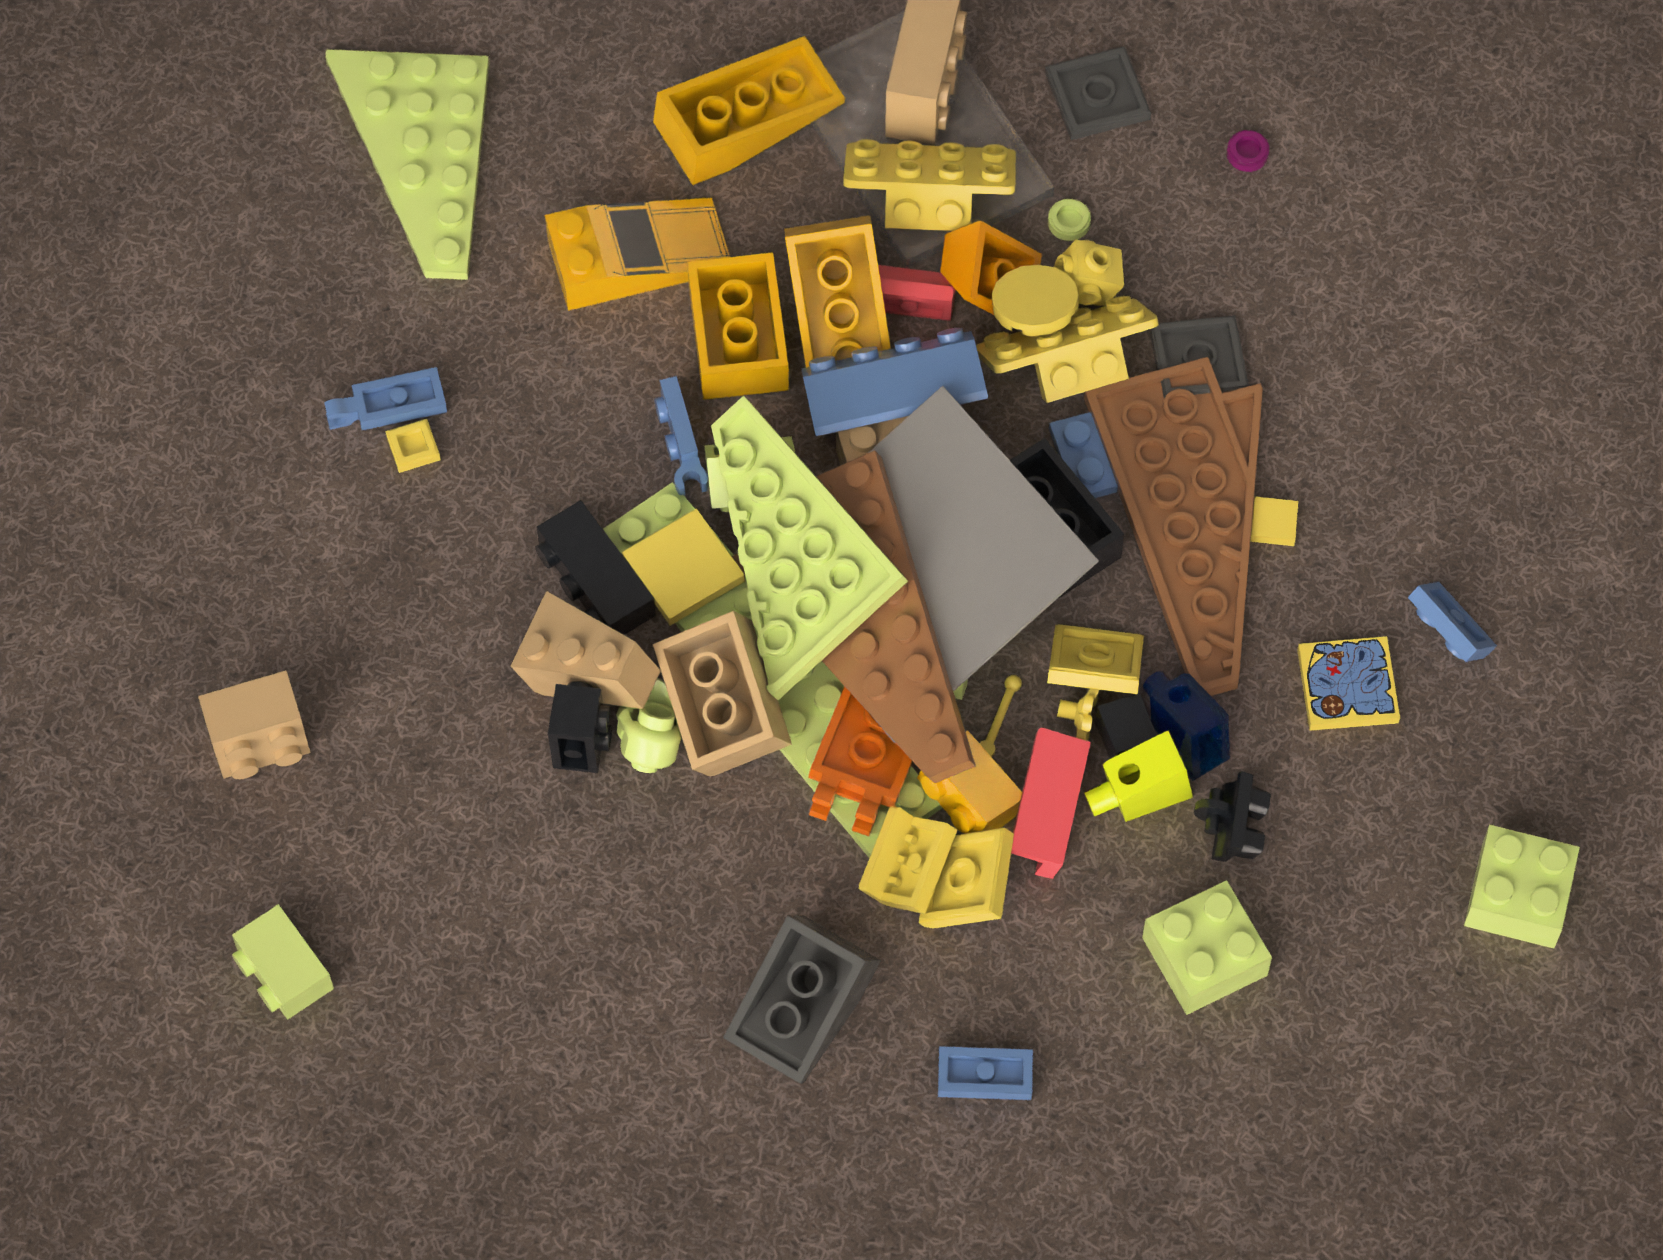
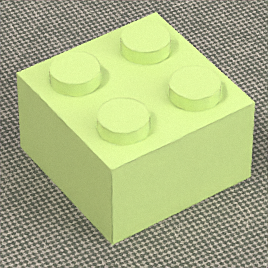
(1522, 886)
(1206, 947)

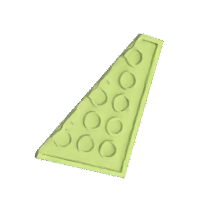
(424, 138)
(801, 552)

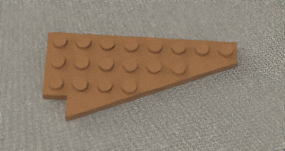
(1189, 498)
(894, 655)

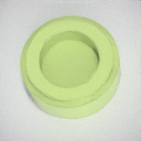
(1069, 219)

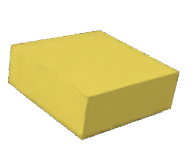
(413, 445)
(1274, 521)

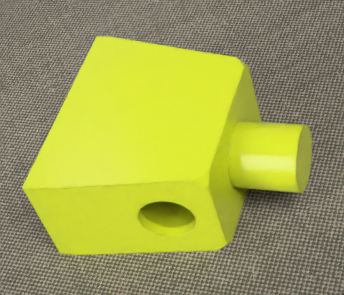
(1142, 780)

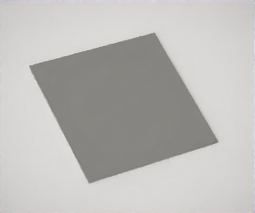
(976, 534)

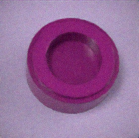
(1248, 150)

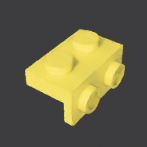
(907, 860)

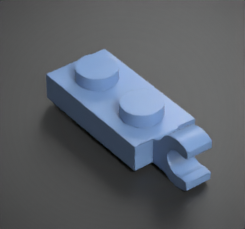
(389, 401)
(681, 441)

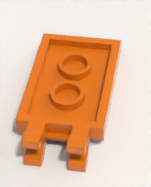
(857, 764)

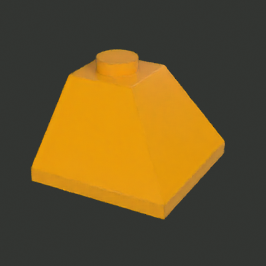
(979, 257)

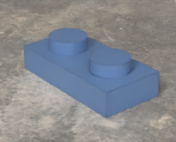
(1083, 451)
(1440, 610)
(985, 1073)

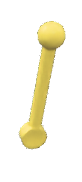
(1012, 684)

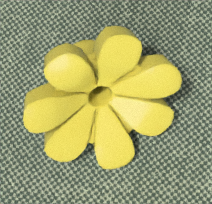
(1080, 712)

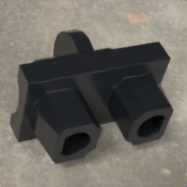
(1227, 816)

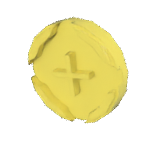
(1035, 300)

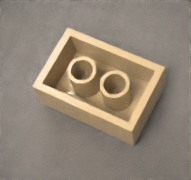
(925, 70)
(721, 694)

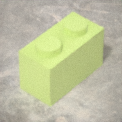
(281, 962)

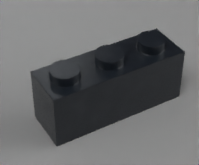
(594, 569)

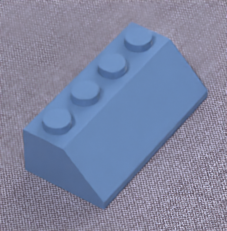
(891, 382)

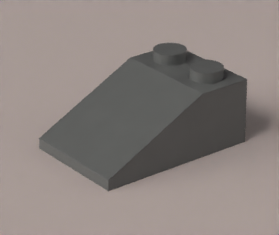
(801, 997)

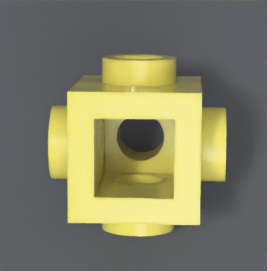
(1094, 270)

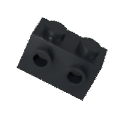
(578, 727)

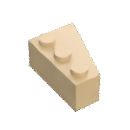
(574, 647)

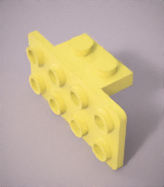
(928, 183)
(1076, 357)

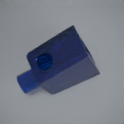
(1193, 720)

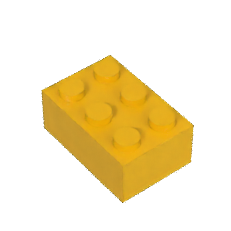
(738, 326)

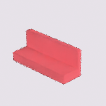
(916, 293)
(1049, 800)

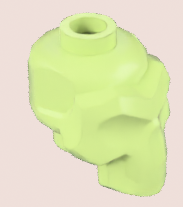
(650, 734)

